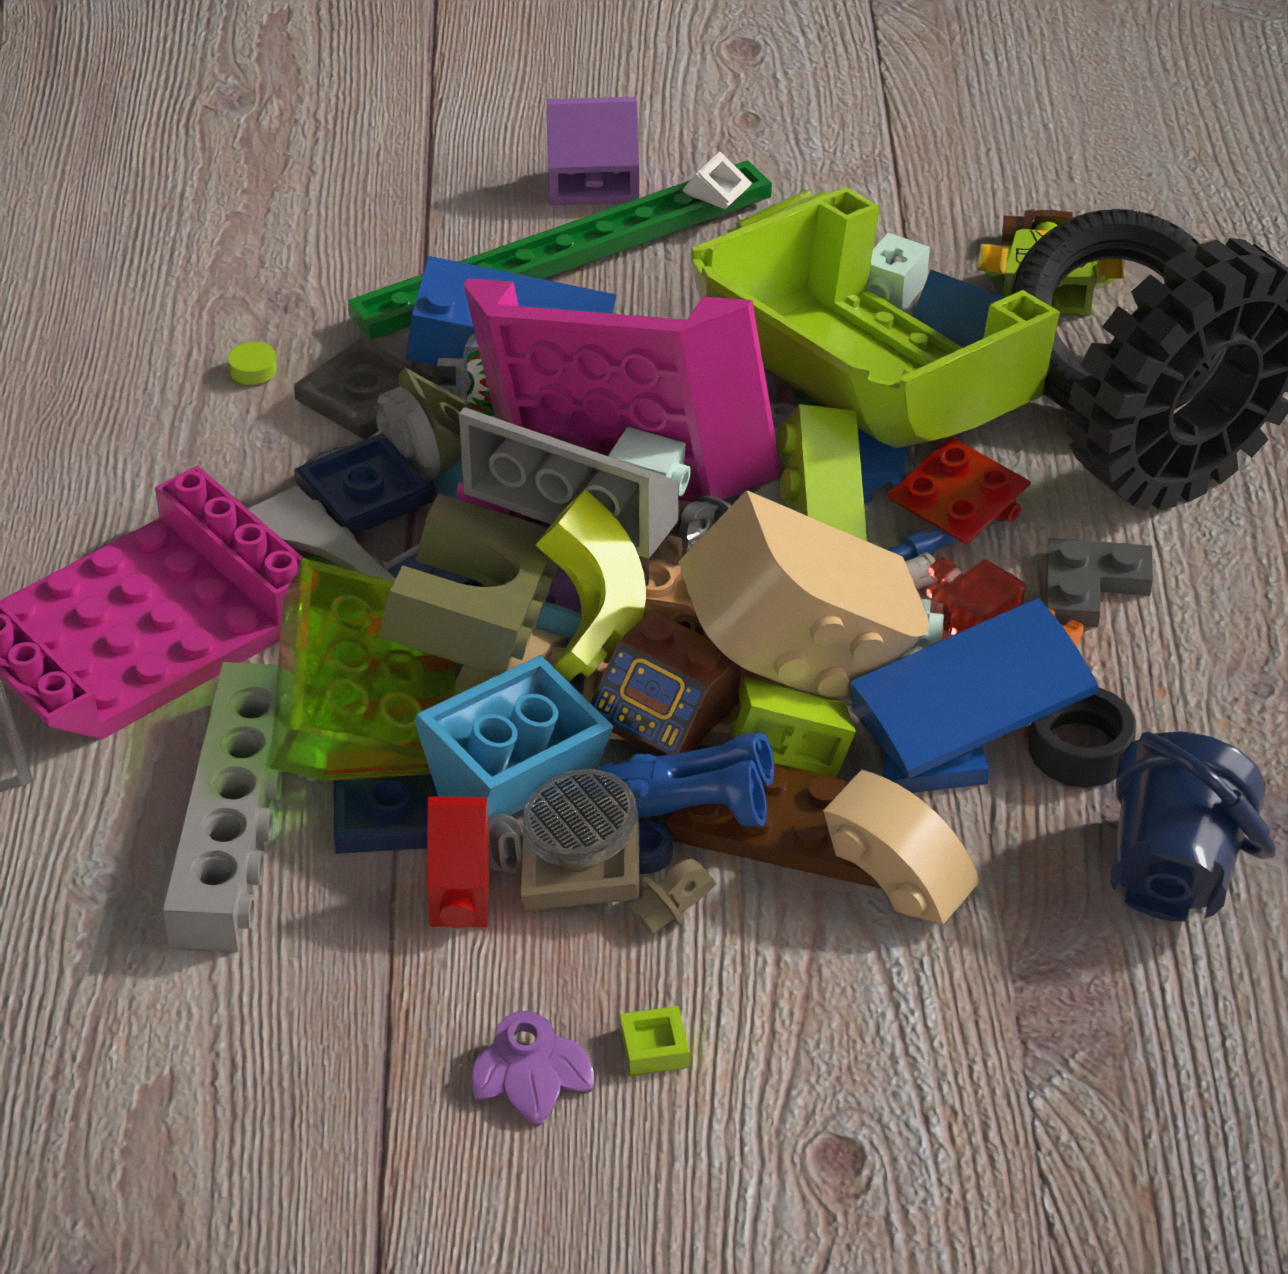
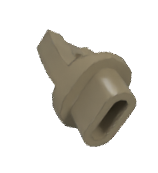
(671, 896)

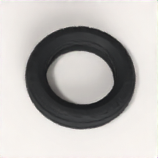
(1092, 238)

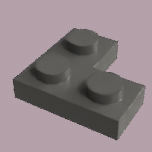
(1083, 569)

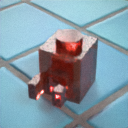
(974, 595)

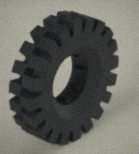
(1126, 408)

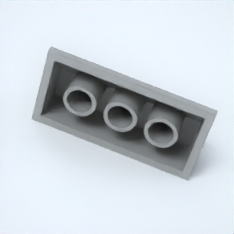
(544, 474)

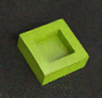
(654, 1040)

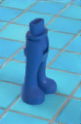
(718, 774)

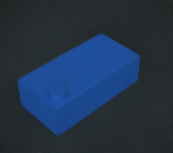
(442, 314)

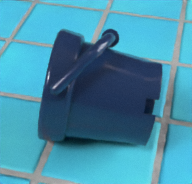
(1185, 822)

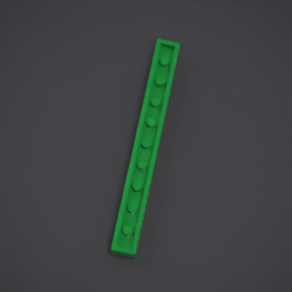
(565, 246)

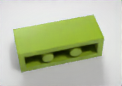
(823, 467)

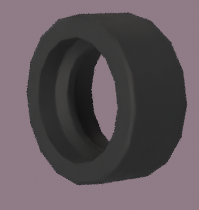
(1080, 764)

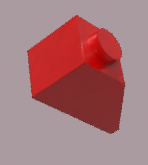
(458, 862)

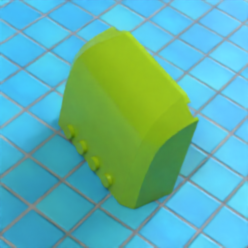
(855, 348)

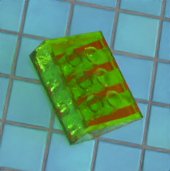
(341, 690)

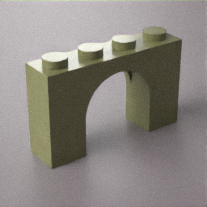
(465, 621)

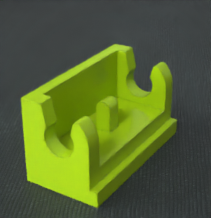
(800, 726)

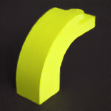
(607, 576)

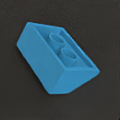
(511, 736)

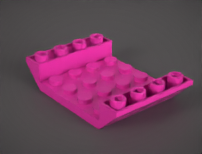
(602, 372)
(147, 612)

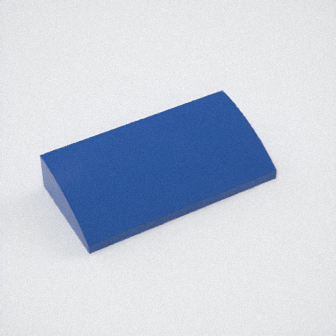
(972, 688)

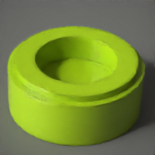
(252, 363)

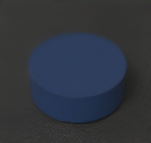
(654, 846)

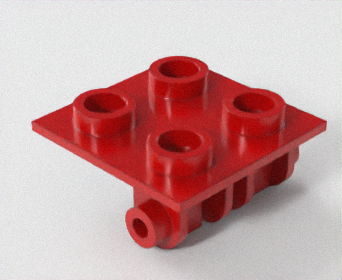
(960, 491)

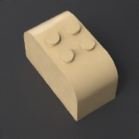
(801, 598)

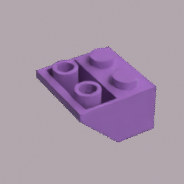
(592, 150)

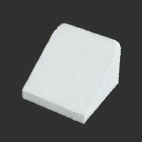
(717, 182)

